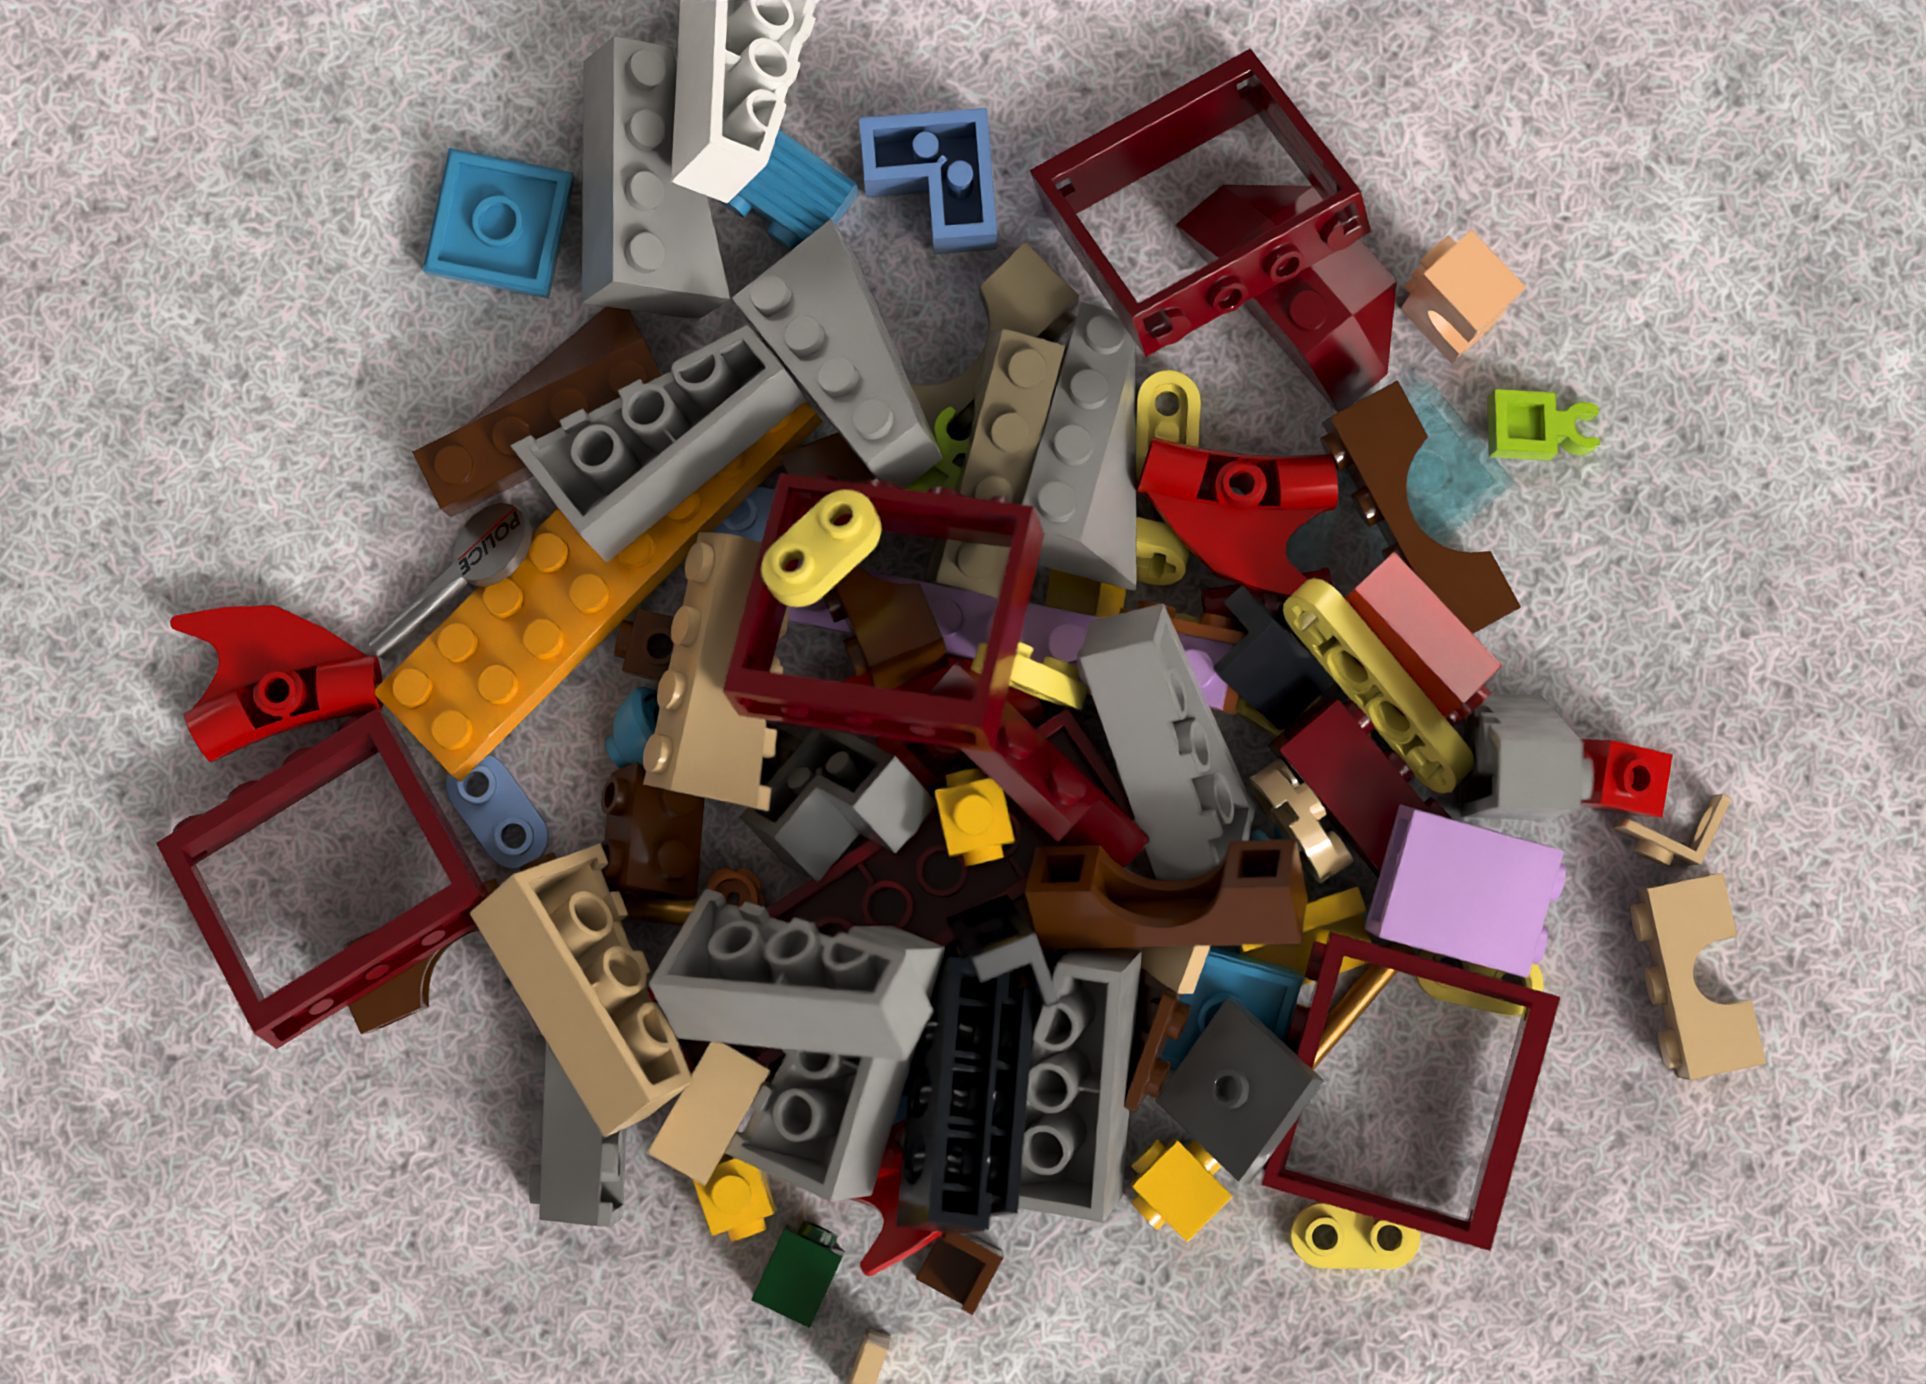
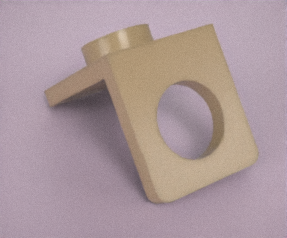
(1663, 849)

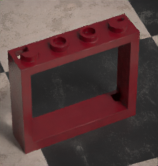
(1163, 134)
(876, 710)
(373, 957)
(1510, 1114)

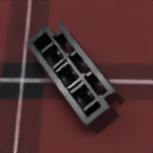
(975, 1132)

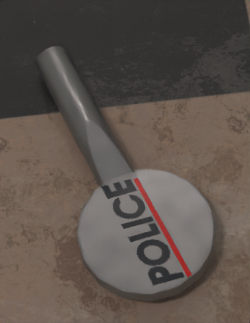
(483, 555)

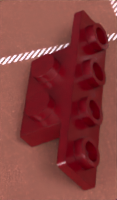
(1045, 780)

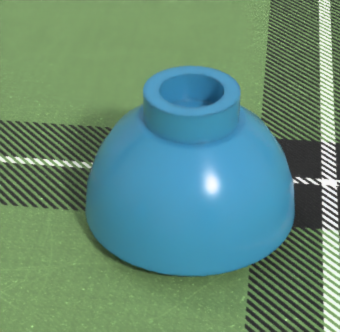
(633, 727)

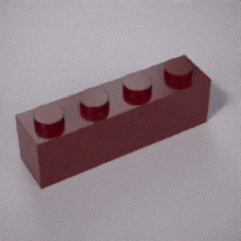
(1350, 775)

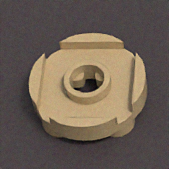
(1297, 816)

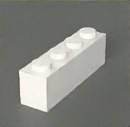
(733, 88)

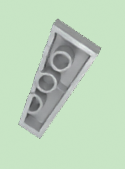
(834, 343)

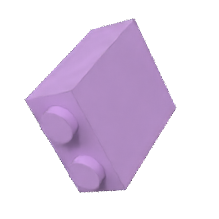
(1466, 891)

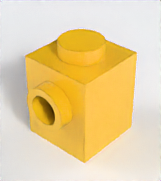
(974, 817)
(1177, 1186)
(736, 1199)

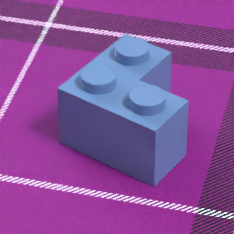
(937, 156)

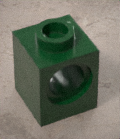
(799, 1272)

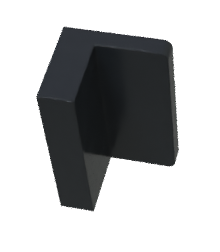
(1270, 663)
(998, 940)

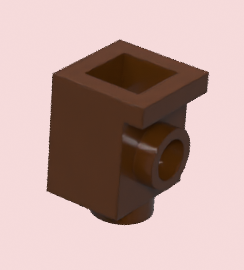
(634, 643)

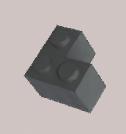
(832, 794)

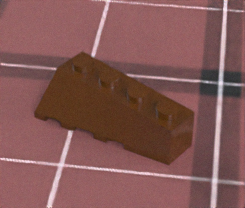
(577, 375)

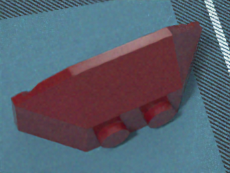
(1327, 317)

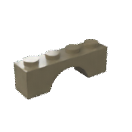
(1018, 297)
(1001, 449)

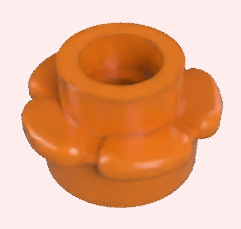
(741, 881)

